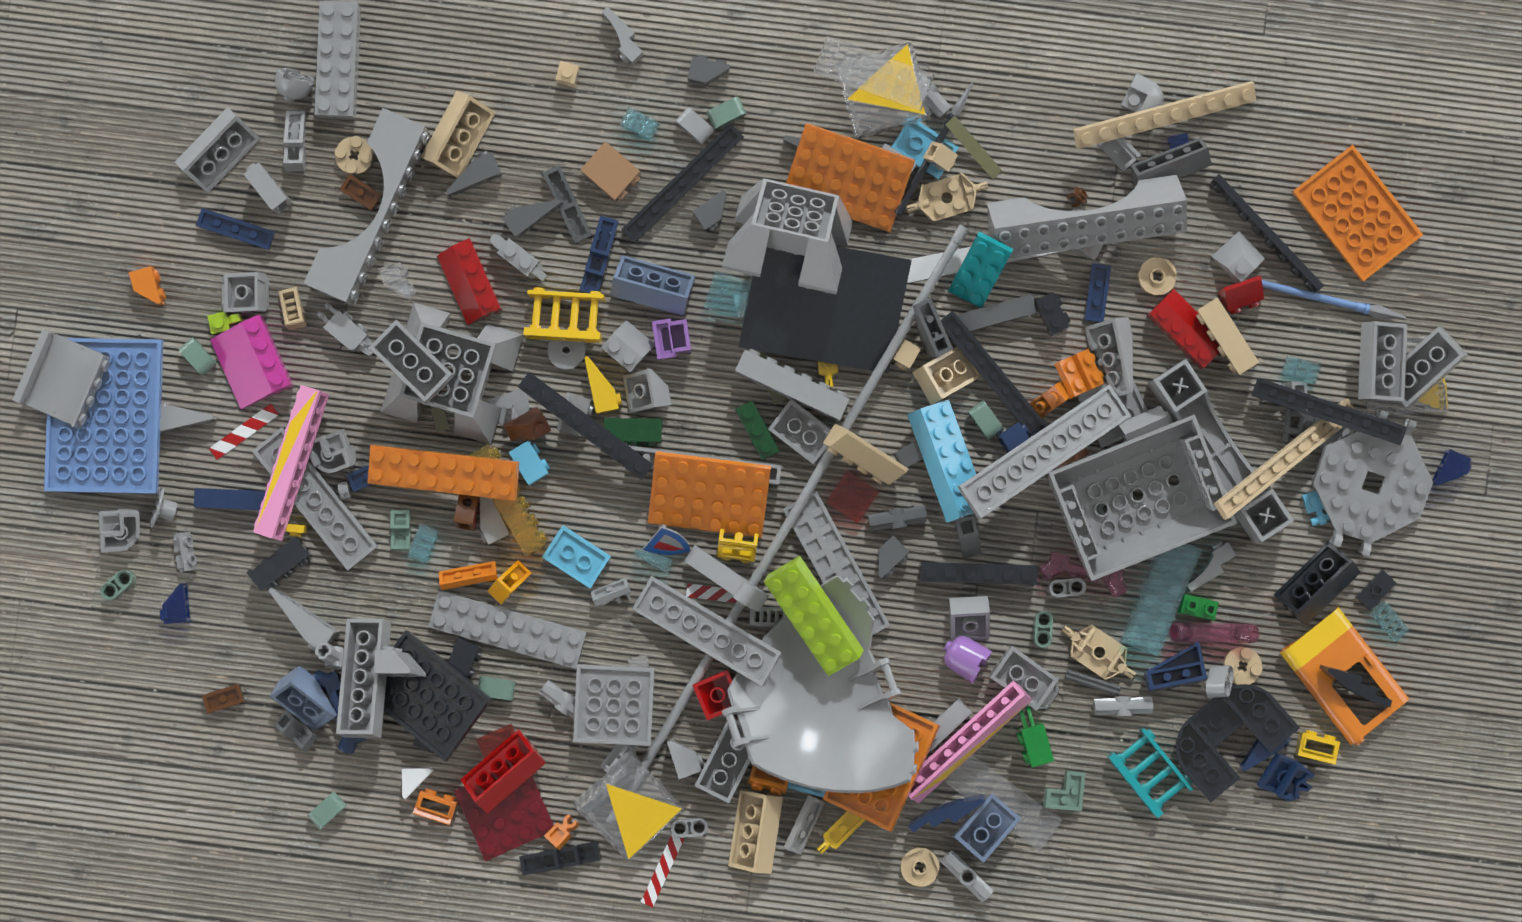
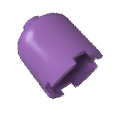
(965, 657)

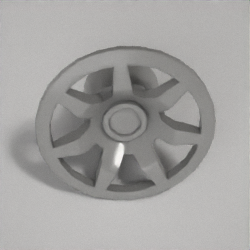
(165, 509)

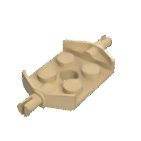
(958, 186)
(1083, 646)

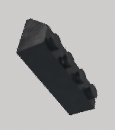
(1317, 583)

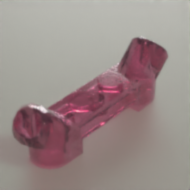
(1059, 563)
(1213, 632)

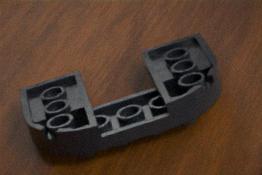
(1216, 722)

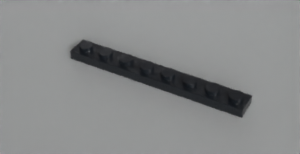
(682, 183)
(1272, 241)
(992, 373)
(1329, 411)
(585, 425)

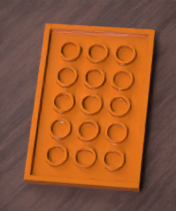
(862, 174)
(1357, 213)
(708, 494)
(886, 805)

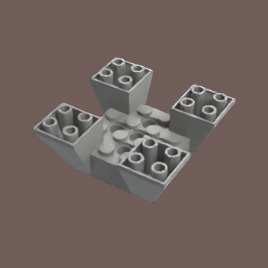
(794, 222)
(464, 398)

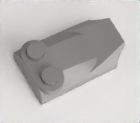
(801, 431)
(1034, 679)

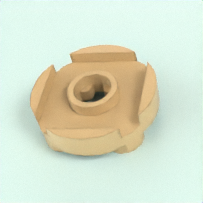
(343, 154)
(1157, 265)
(1253, 667)
(916, 877)

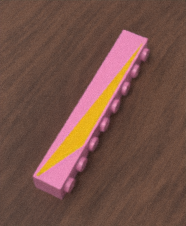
(291, 463)
(969, 739)

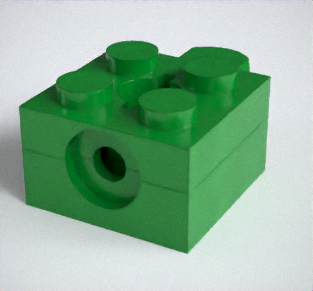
(1034, 741)

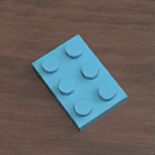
(914, 142)
(576, 556)

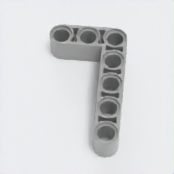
(728, 579)

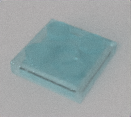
(727, 295)

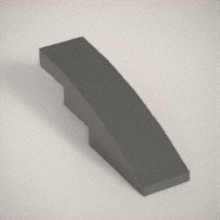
(999, 313)

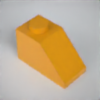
(509, 582)

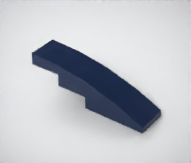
(599, 255)
(228, 498)
(954, 810)

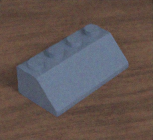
(652, 285)

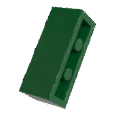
(635, 430)
(757, 430)

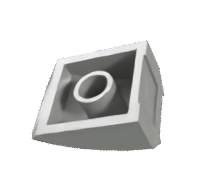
(245, 292)

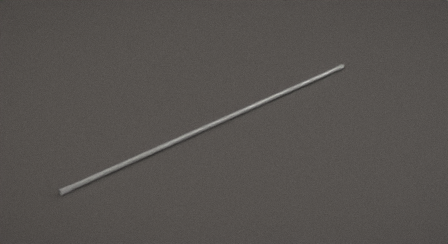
(955, 242)

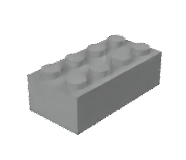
(411, 361)
(1430, 364)
(724, 766)

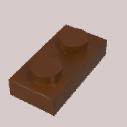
(360, 192)
(223, 698)

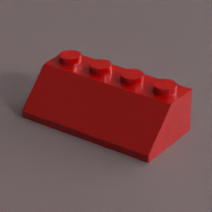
(469, 281)
(1179, 323)
(502, 771)

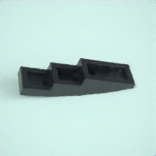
(1353, 683)
(562, 858)

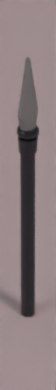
(940, 138)

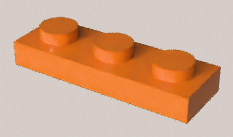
(468, 575)

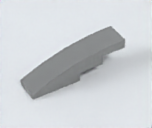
(950, 720)

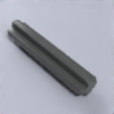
(1092, 682)

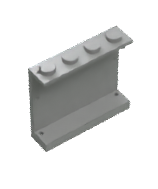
(61, 378)

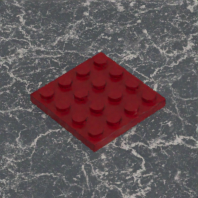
(511, 823)

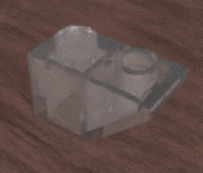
(395, 279)

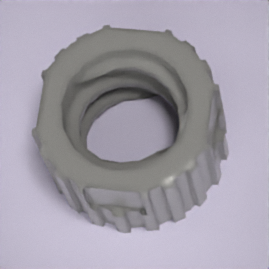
(344, 490)

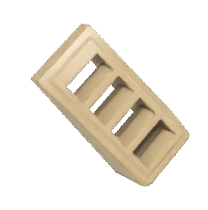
(297, 323)

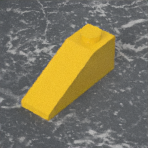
(603, 393)

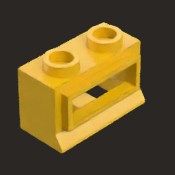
(736, 548)
(1320, 756)

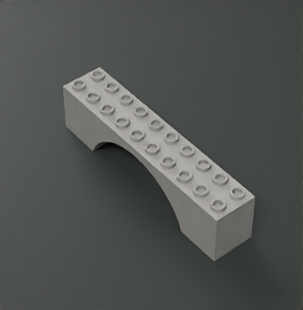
(1150, 210)
(343, 268)
(1184, 395)

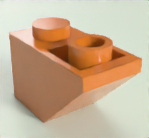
(146, 283)
(1050, 399)

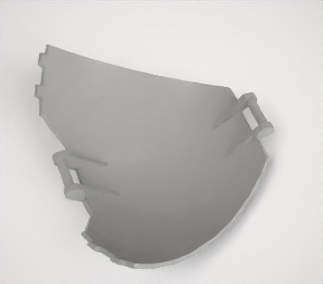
(822, 727)

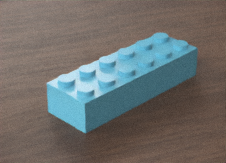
(944, 456)

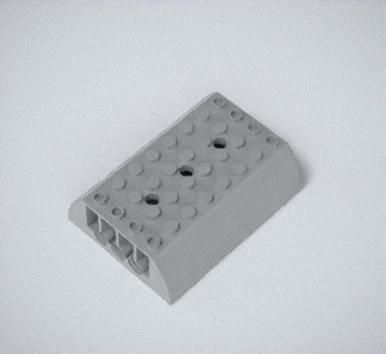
(1164, 514)

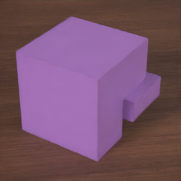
(671, 338)

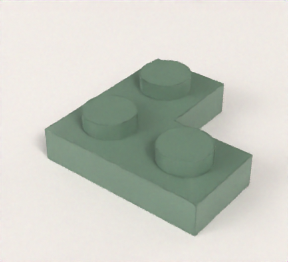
(1070, 797)

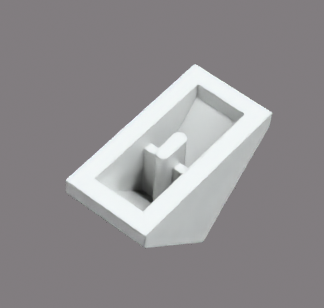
(413, 778)

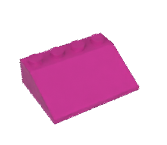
(251, 361)

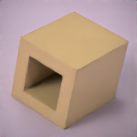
(567, 74)
(940, 156)
(906, 355)

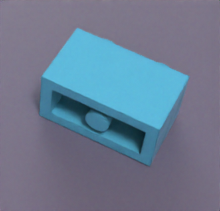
(530, 464)

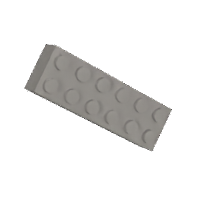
(337, 60)
(791, 385)
(360, 688)

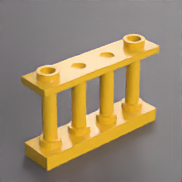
(572, 333)

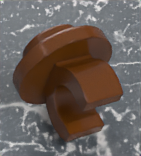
(1080, 195)

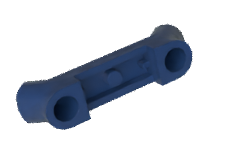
(331, 684)

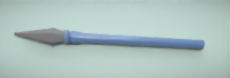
(1375, 311)

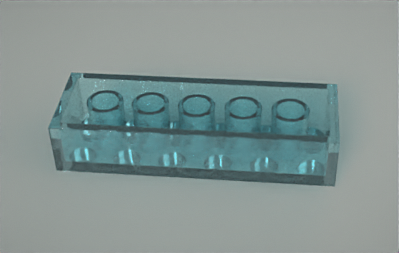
(1160, 598)

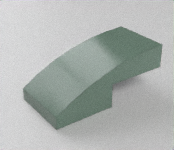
(400, 530)

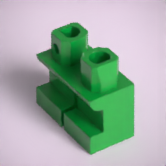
(1198, 607)

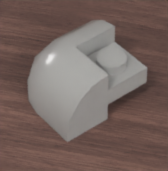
(1142, 94)
(333, 452)
(118, 529)

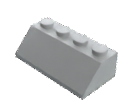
(217, 150)
(1382, 361)

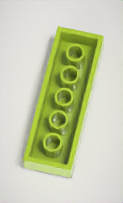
(813, 616)

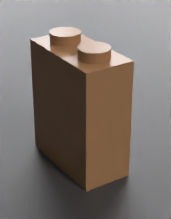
(611, 172)

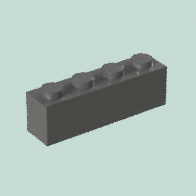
(1176, 161)

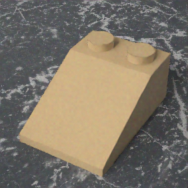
(945, 375)

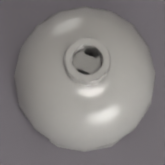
(293, 84)

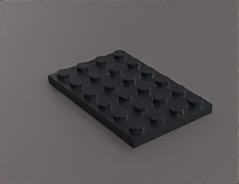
(434, 707)

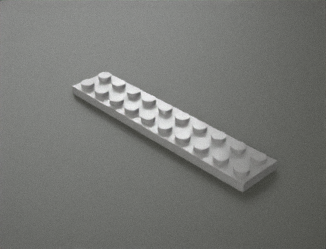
(1043, 451)

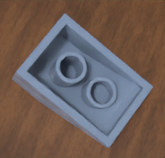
(303, 698)
(986, 827)

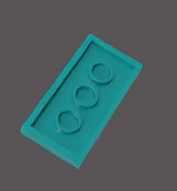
(980, 269)

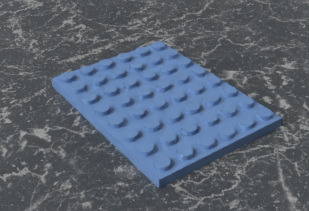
(121, 436)

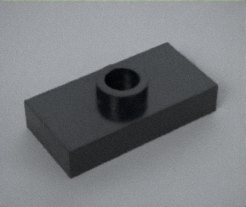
(1375, 589)

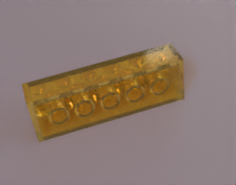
(516, 514)

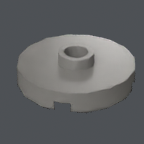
(566, 361)

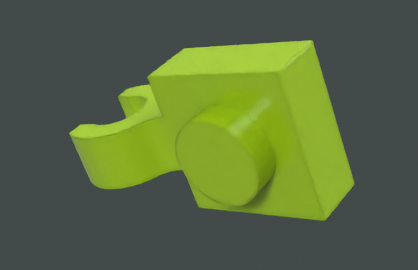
(221, 321)

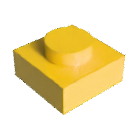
(296, 530)

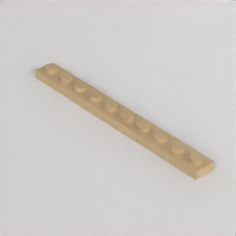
(1164, 115)
(1277, 466)

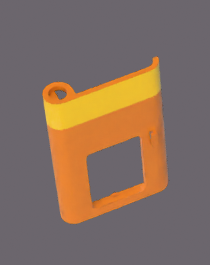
(1340, 646)

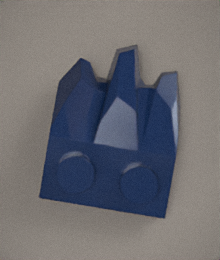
(1285, 777)

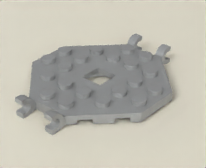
(1362, 512)

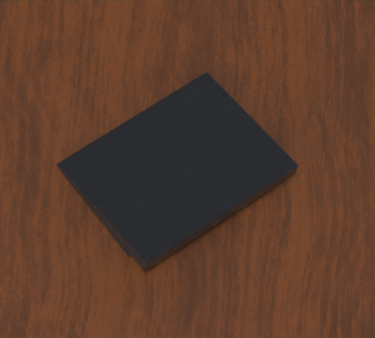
(822, 326)

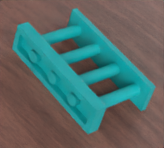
(1132, 774)

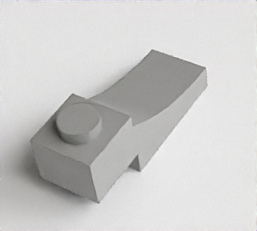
(629, 50)
(294, 141)
(1220, 554)

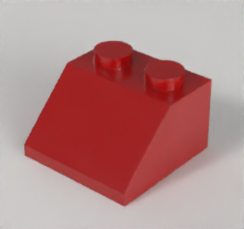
(1242, 294)
(713, 694)

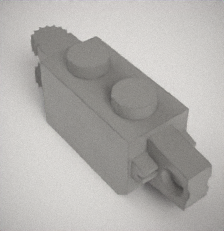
(518, 257)
(347, 332)

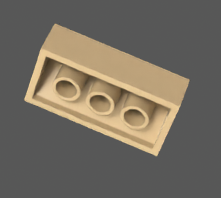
(458, 134)
(1227, 336)
(864, 455)
(755, 831)

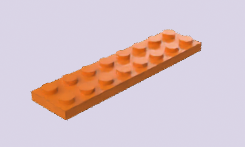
(443, 472)

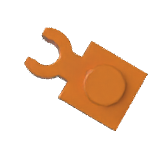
(559, 834)

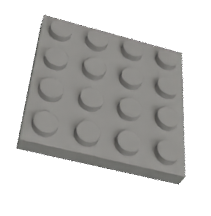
(613, 704)

